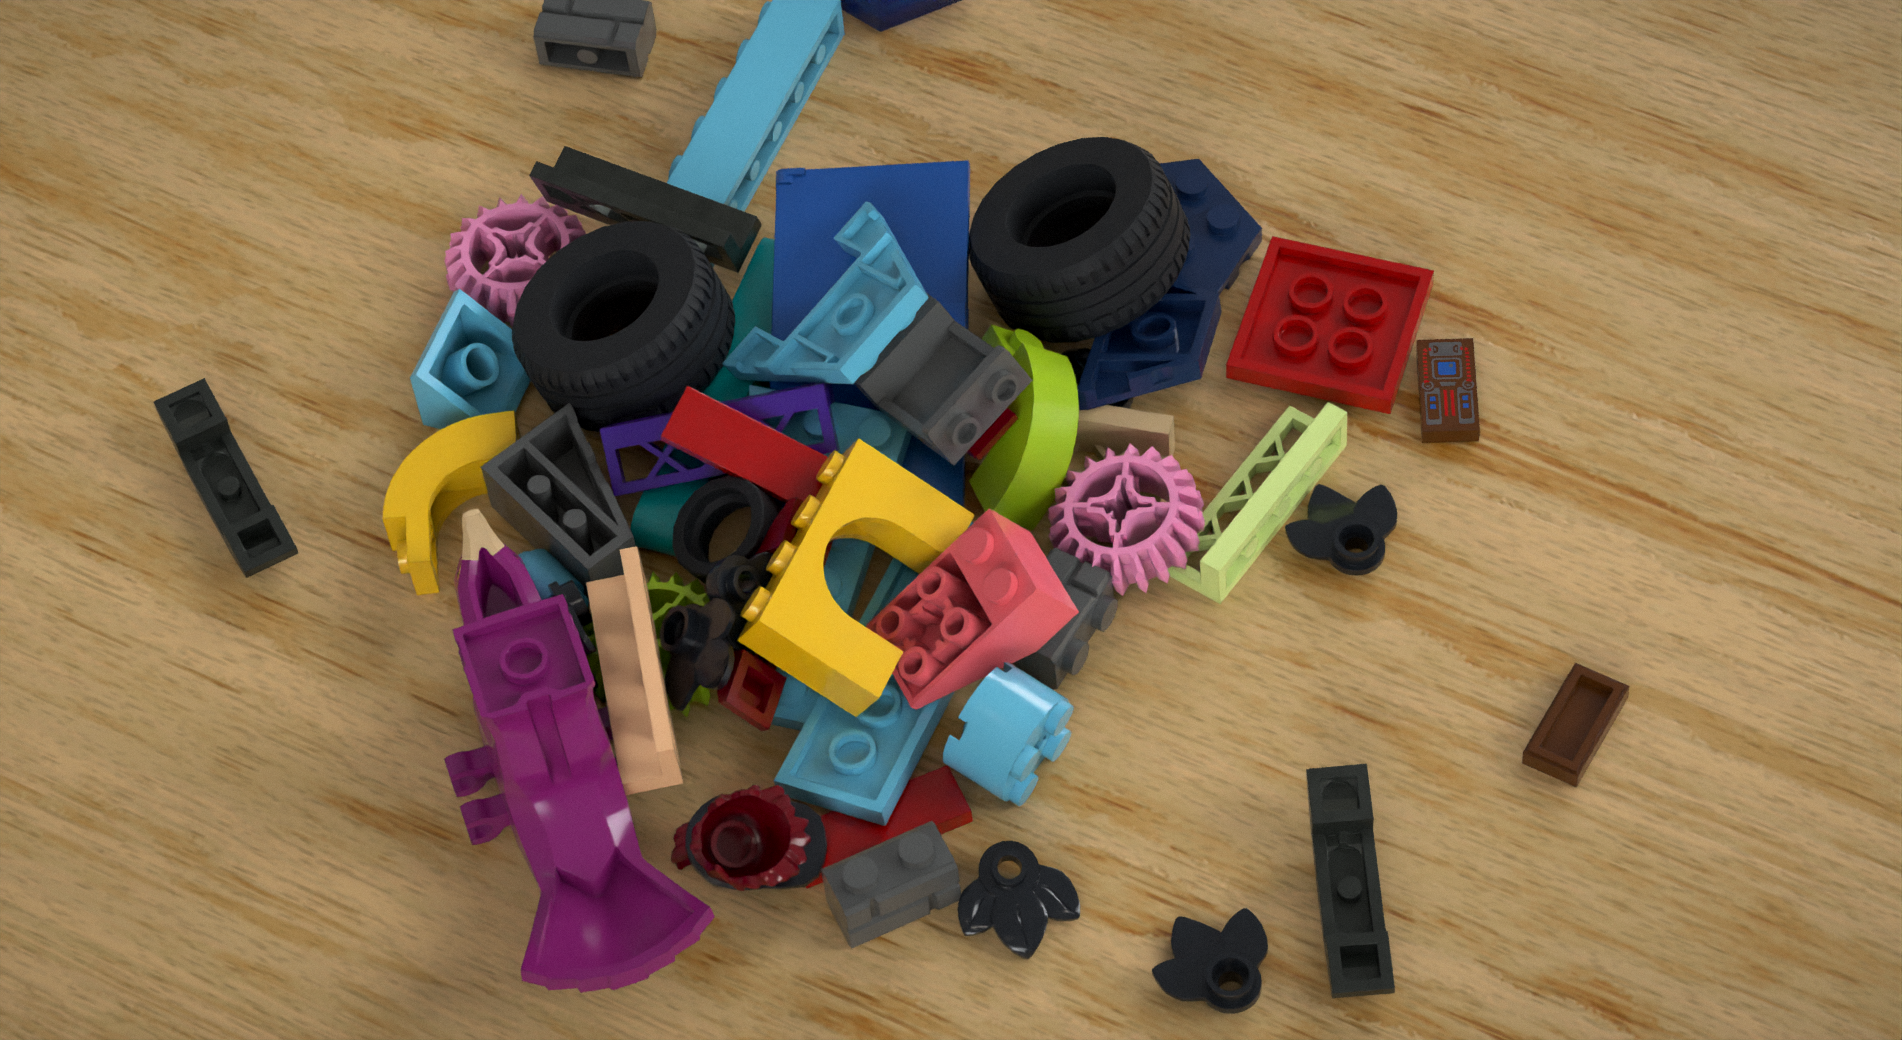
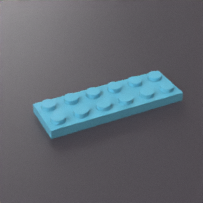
(865, 759)

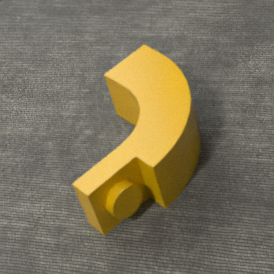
(434, 483)

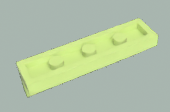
(1271, 505)

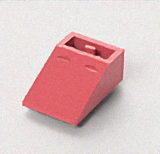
(973, 610)

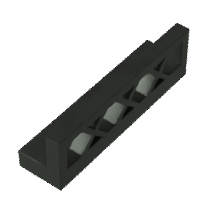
(622, 195)

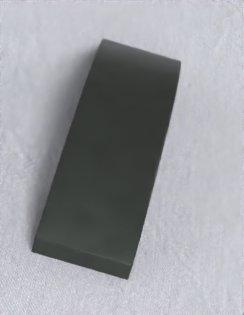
(224, 479)
(1348, 881)

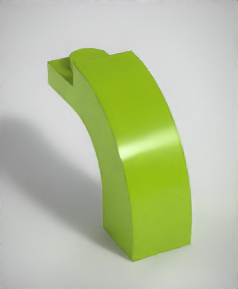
(1036, 451)

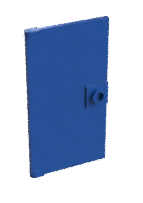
(929, 219)

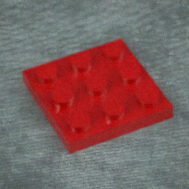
(1330, 324)

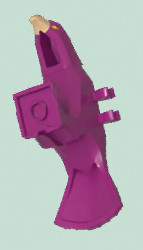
(601, 905)

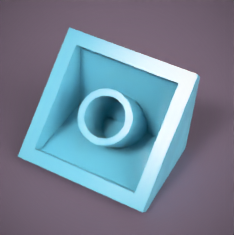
(467, 366)

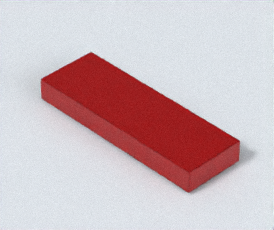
(743, 447)
(924, 799)

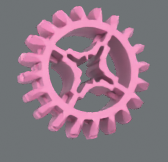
(515, 243)
(1150, 534)

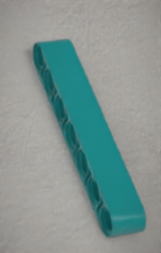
(752, 305)

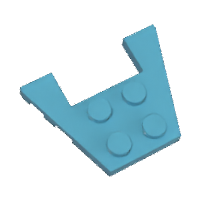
(850, 322)

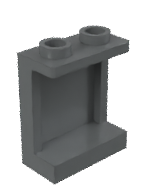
(942, 382)

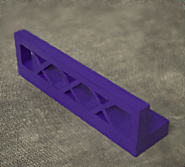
(758, 406)

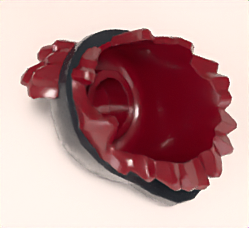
(753, 841)

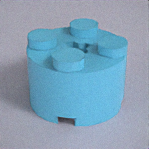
(1009, 732)

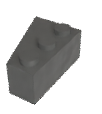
(559, 498)

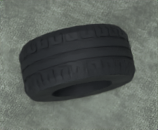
(1079, 239)
(596, 288)

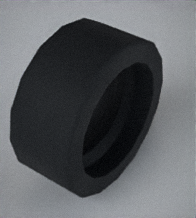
(705, 512)

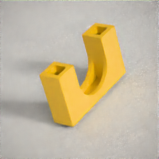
(797, 618)

